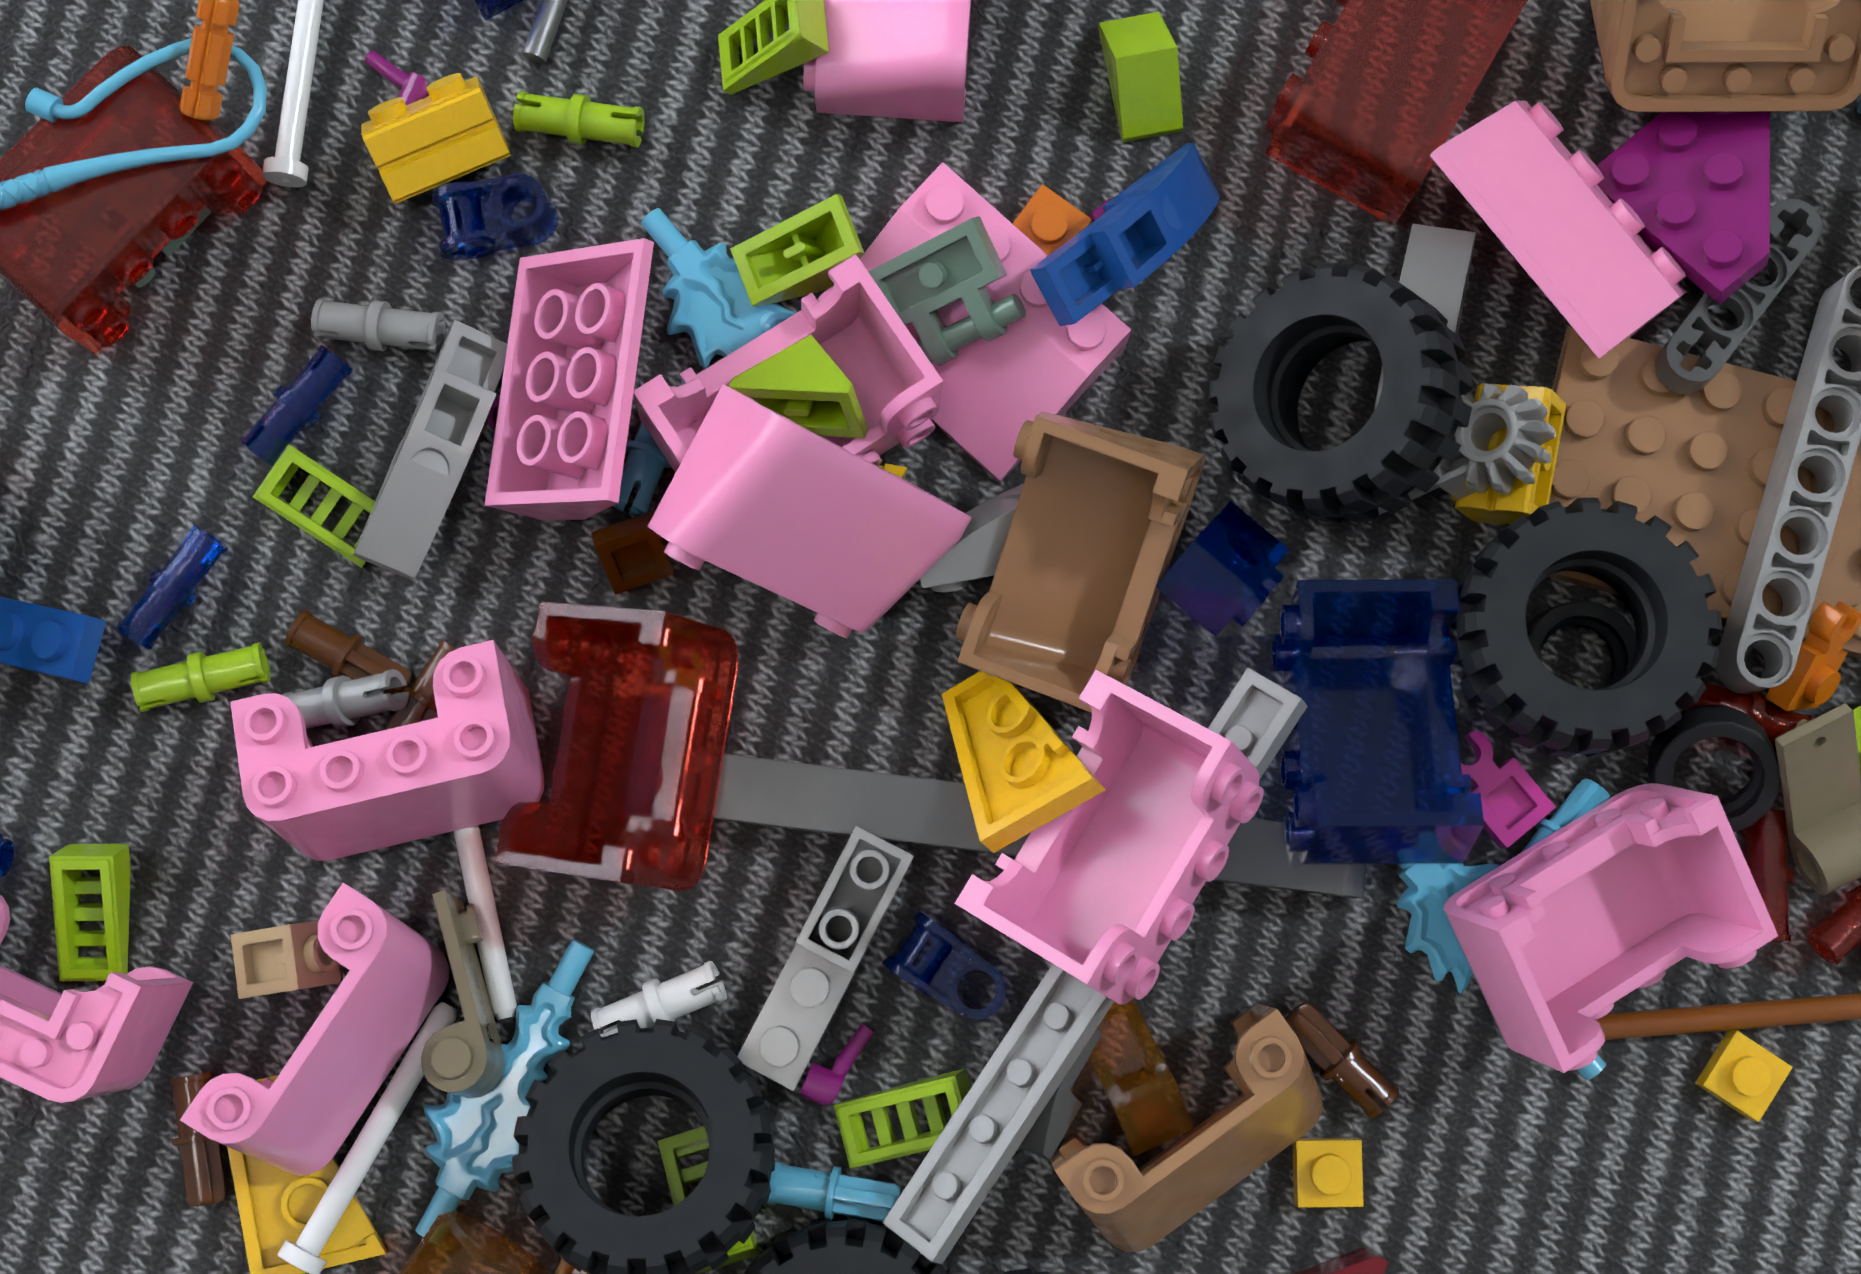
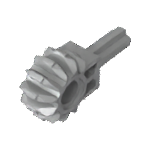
(1479, 469)

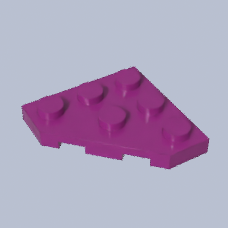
(1700, 192)

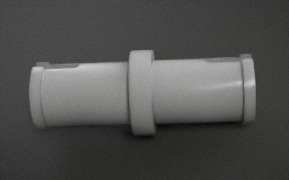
(378, 325)
(347, 700)

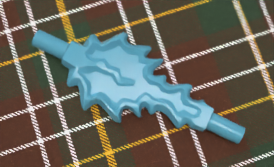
(708, 294)
(1429, 927)
(477, 1133)

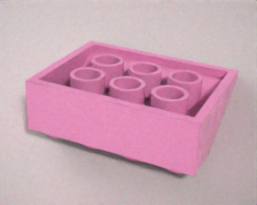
(1562, 224)
(1030, 367)
(569, 381)

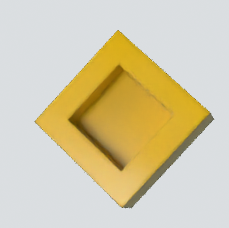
(1743, 1075)
(1328, 1172)

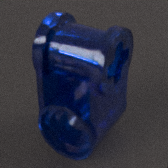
(479, 216)
(943, 967)

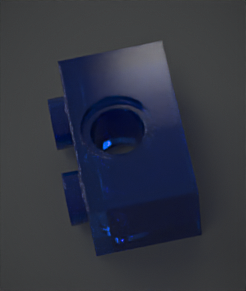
(1225, 571)

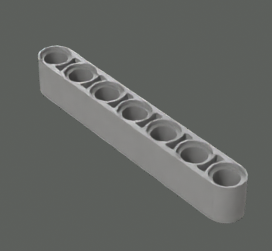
(1790, 505)

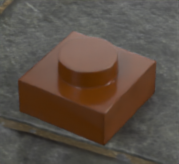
(632, 553)

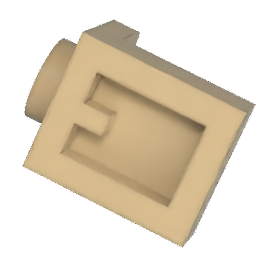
(281, 960)

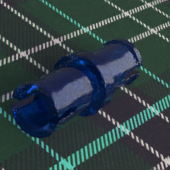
(296, 405)
(172, 587)

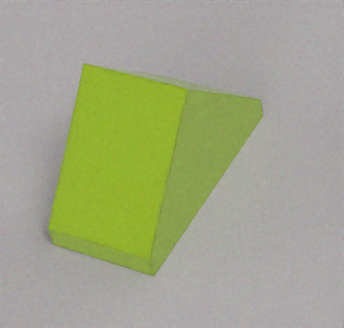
(1143, 76)
(797, 253)
(806, 389)

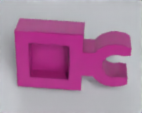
(1508, 794)

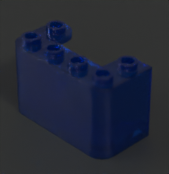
(1379, 738)

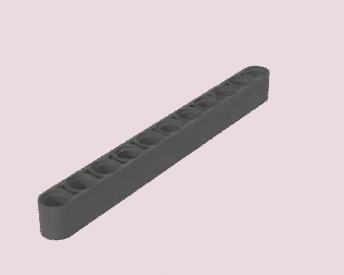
(941, 816)

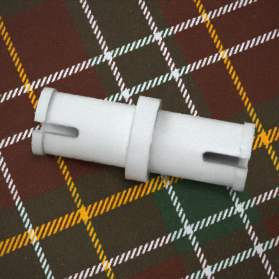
(663, 1000)

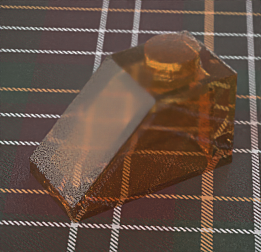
(1137, 1080)

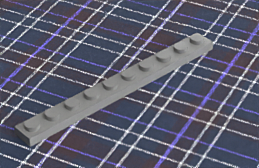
(1047, 1037)

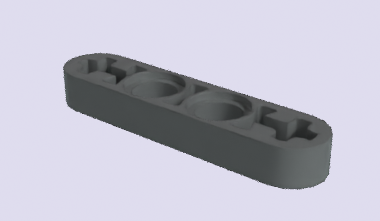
(1746, 303)

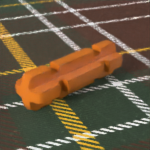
(209, 58)

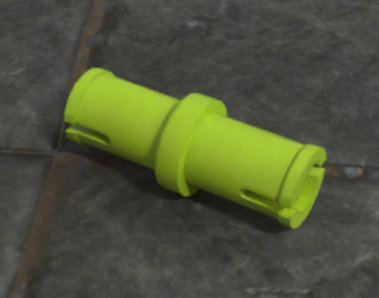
(578, 119)
(200, 677)

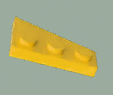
(1012, 761)
(279, 1205)

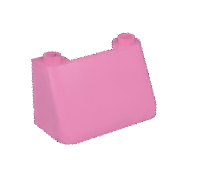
(893, 59)
(801, 516)
(346, 1052)

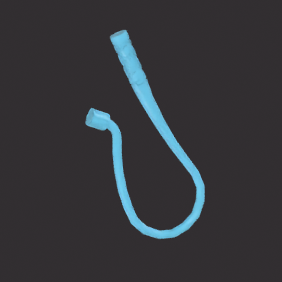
(50, 107)

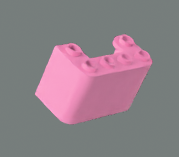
(863, 338)
(398, 780)
(1123, 869)
(1605, 915)
(82, 1040)

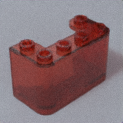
(1385, 94)
(96, 237)
(634, 747)

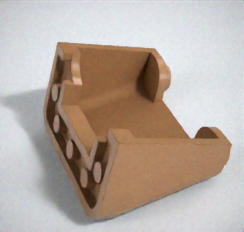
(1730, 54)
(1080, 557)
(1272, 1112)

